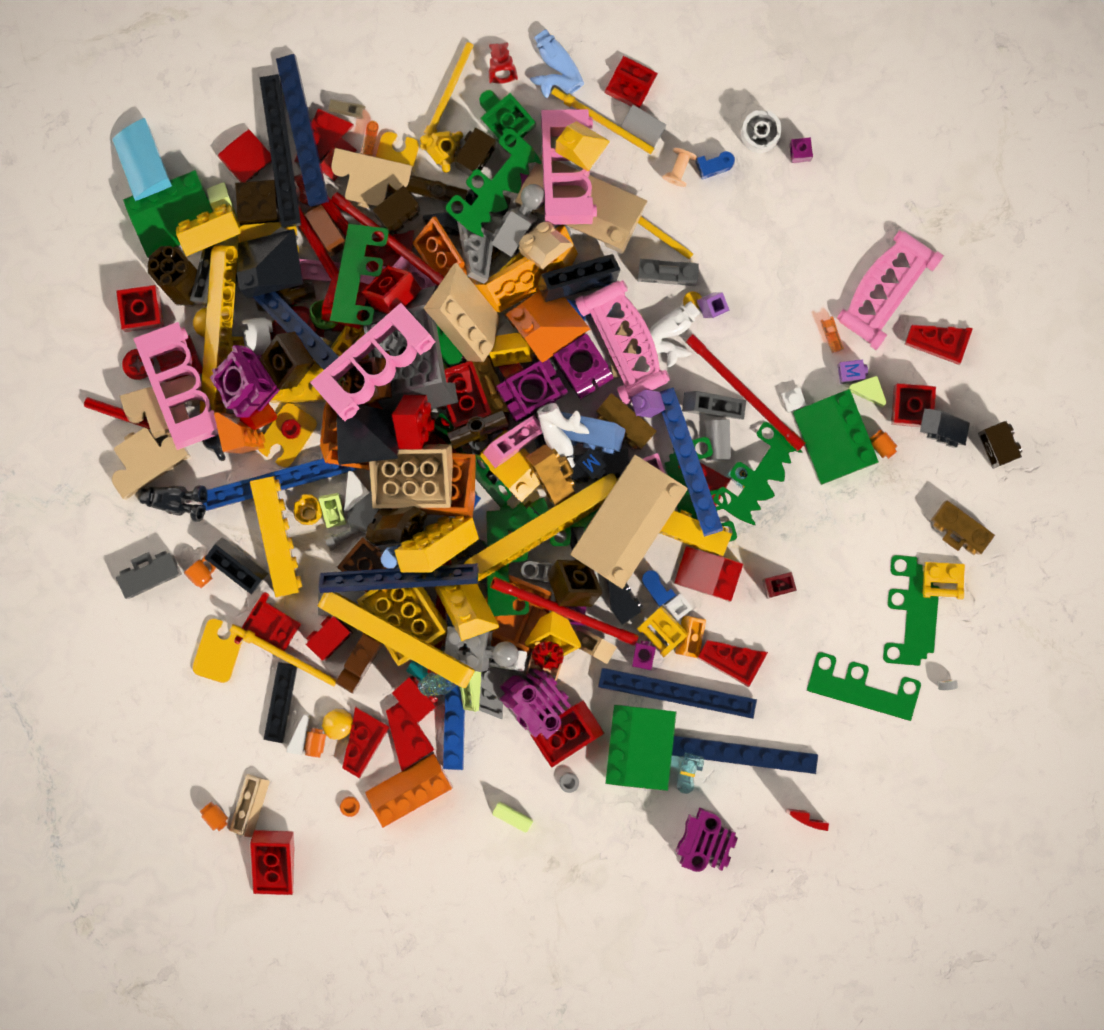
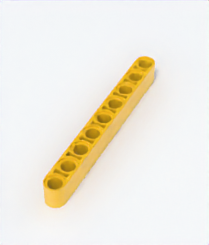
(218, 319)
(543, 527)
(396, 638)

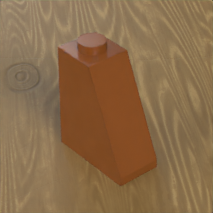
(325, 229)

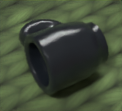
(214, 444)
(473, 549)

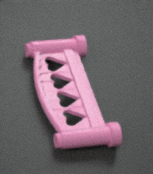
(599, 305)
(870, 326)

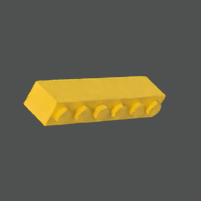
(275, 536)

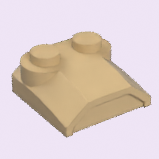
(543, 244)

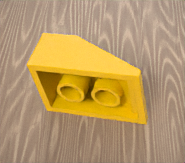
(515, 472)

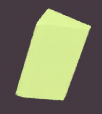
(512, 817)

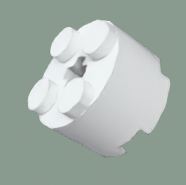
(762, 120)
(257, 334)

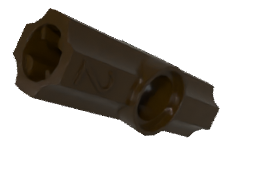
(424, 186)
(294, 295)
(469, 433)

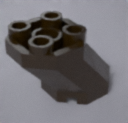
(173, 274)
(395, 525)

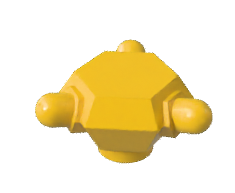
(442, 147)

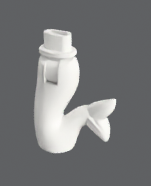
(673, 325)
(552, 424)

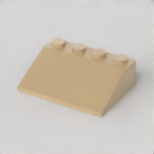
(464, 315)
(414, 479)

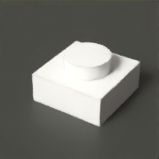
(793, 399)
(678, 607)

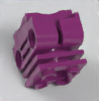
(537, 375)
(582, 381)
(243, 382)
(534, 702)
(706, 842)

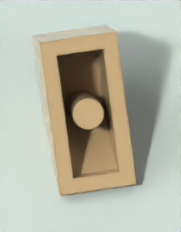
(594, 645)

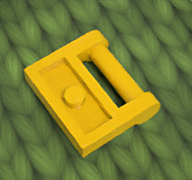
(943, 573)
(666, 627)

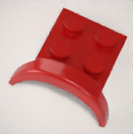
(270, 624)

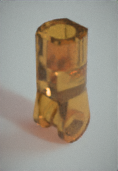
(370, 138)
(833, 338)

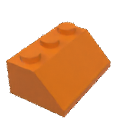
(437, 248)
(237, 436)

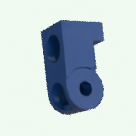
(716, 165)
(655, 588)

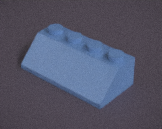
(601, 434)

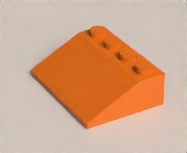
(462, 488)

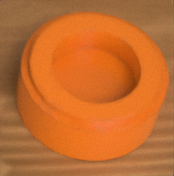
(349, 806)

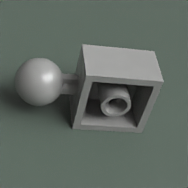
(519, 220)
(504, 653)

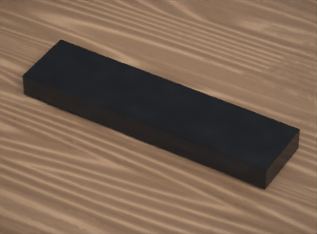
(280, 702)

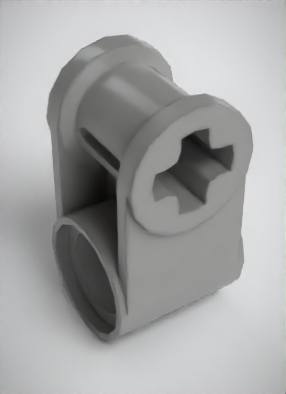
(541, 570)

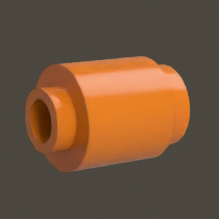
(883, 444)
(314, 742)
(214, 816)

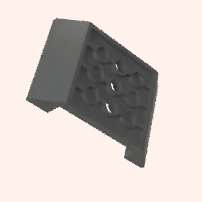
(427, 371)

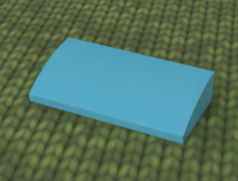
(141, 160)

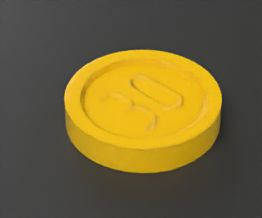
(693, 297)

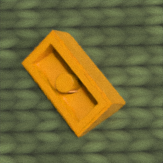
(692, 643)

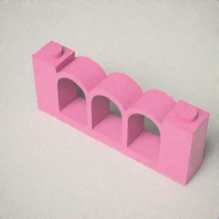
(564, 210)
(417, 341)
(159, 343)

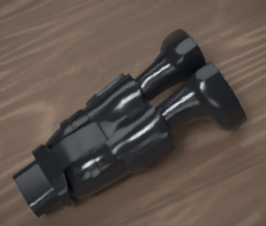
(173, 500)

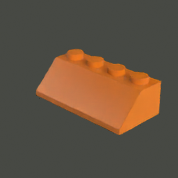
(408, 790)

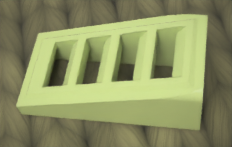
(472, 693)

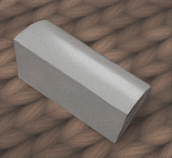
(643, 126)
(719, 435)

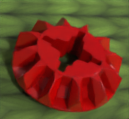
(132, 372)
(544, 648)

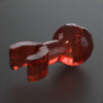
(302, 196)

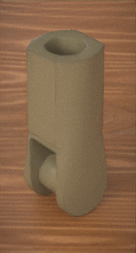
(343, 108)

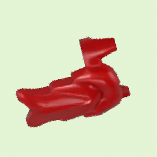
(501, 61)

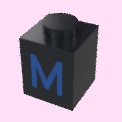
(592, 464)

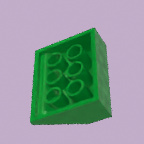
(160, 213)
(835, 437)
(641, 747)

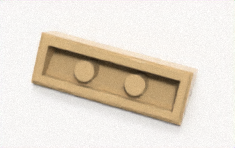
(249, 805)

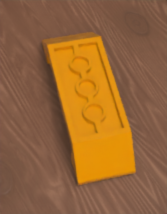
(521, 278)

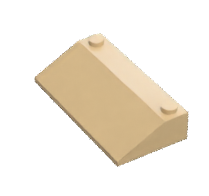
(616, 208)
(628, 521)

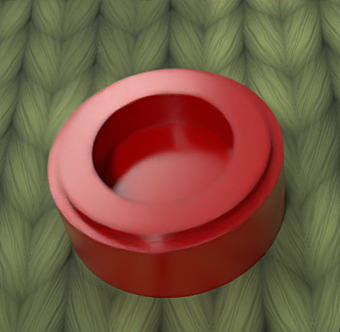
(291, 429)

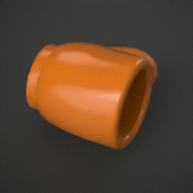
(199, 573)

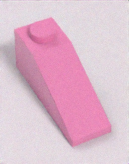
(513, 441)

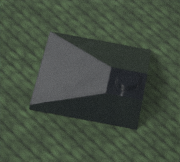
(268, 264)
(366, 436)

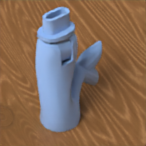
(558, 59)

